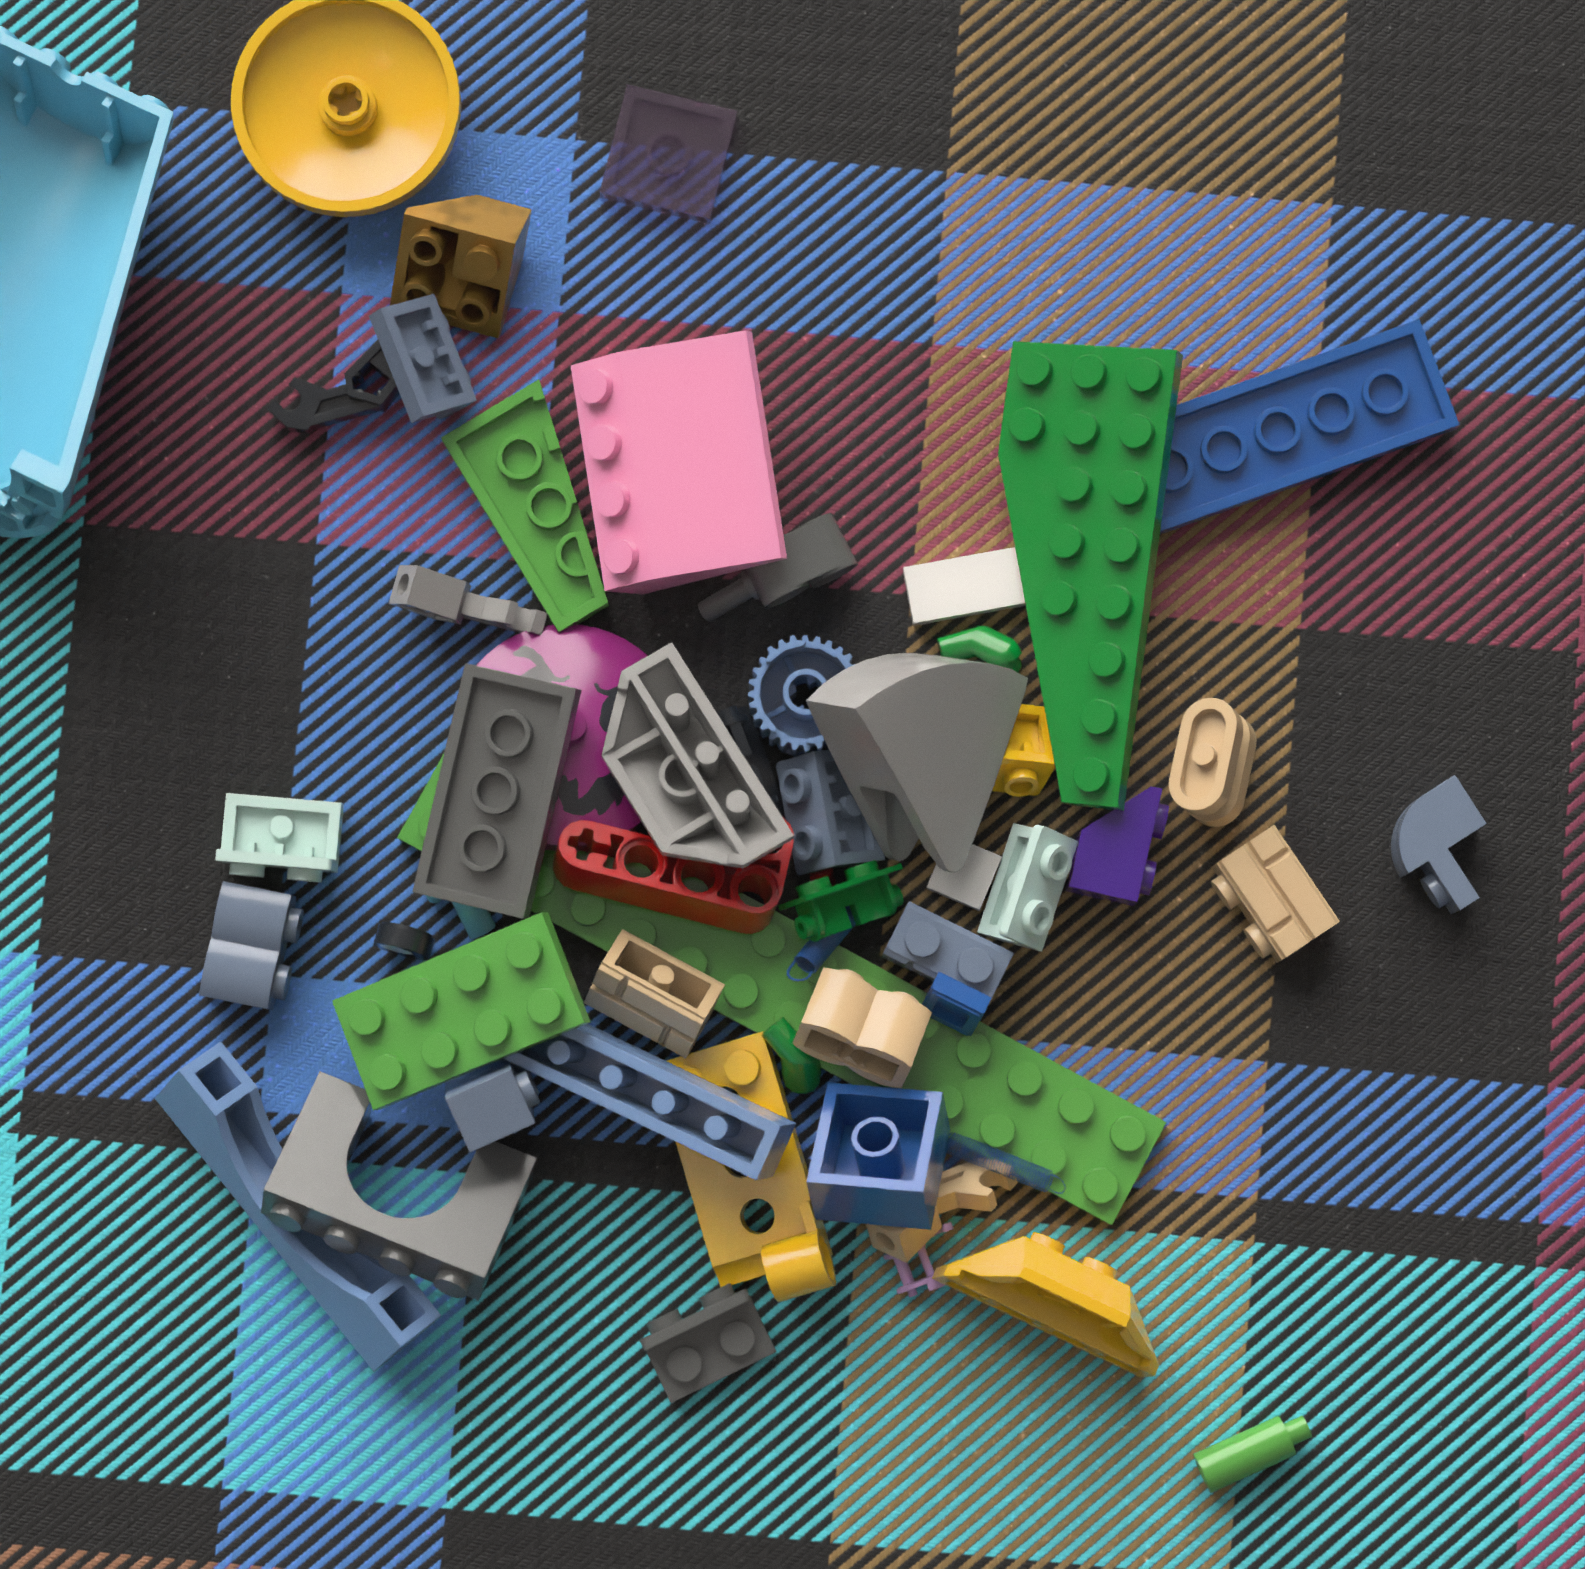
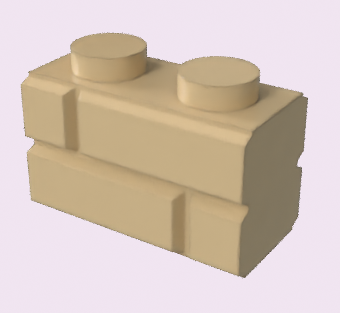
(1273, 895)
(654, 993)

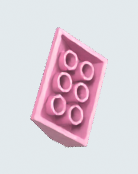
(678, 462)

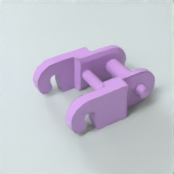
(905, 1273)

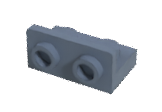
(423, 358)
(823, 815)

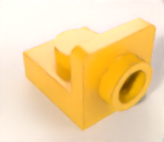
(1028, 755)

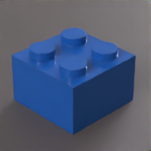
(878, 1156)

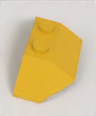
(1058, 1297)

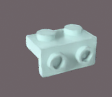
(280, 835)
(1027, 886)

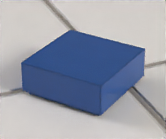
(955, 1004)

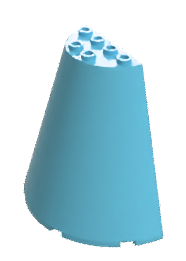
(72, 217)

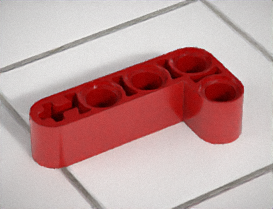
(664, 889)

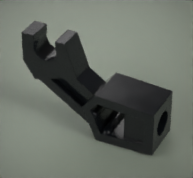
(341, 403)

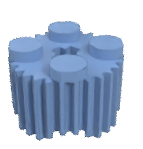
(775, 689)

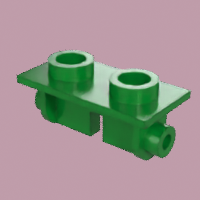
(823, 906)

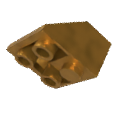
(464, 255)

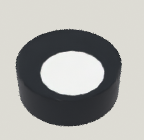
(404, 940)

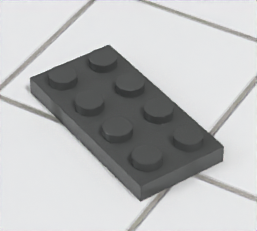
(497, 791)

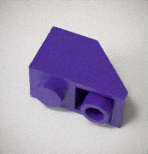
(1114, 851)

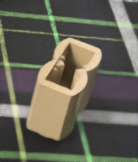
(862, 1027)

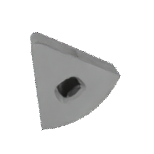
(920, 746)

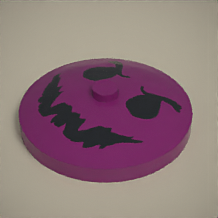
(593, 663)

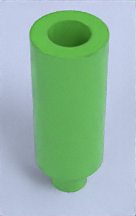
(1250, 1451)

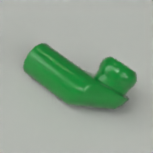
(982, 643)
(799, 1070)

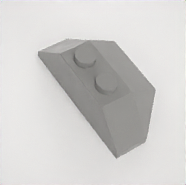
(686, 768)

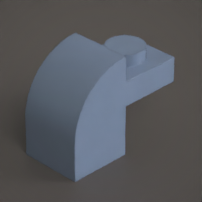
(1423, 840)

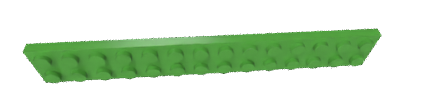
(988, 1080)

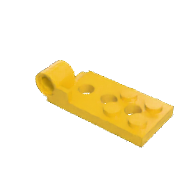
(796, 1247)

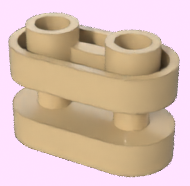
(1212, 762)

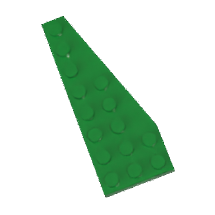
(1085, 506)

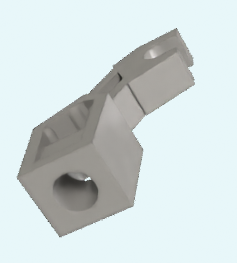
(450, 601)

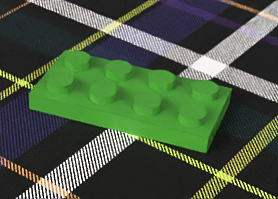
(461, 1011)

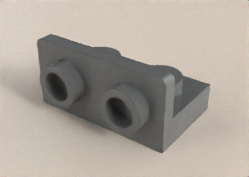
(706, 1343)

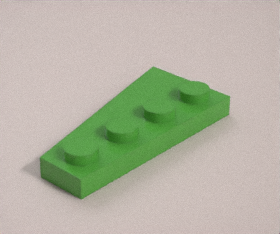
(526, 492)

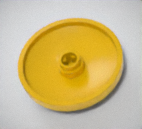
(346, 104)

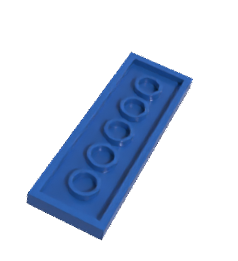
(1304, 423)

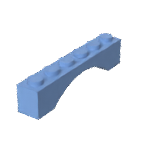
(228, 1127)

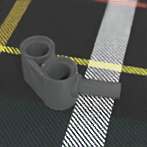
(814, 555)

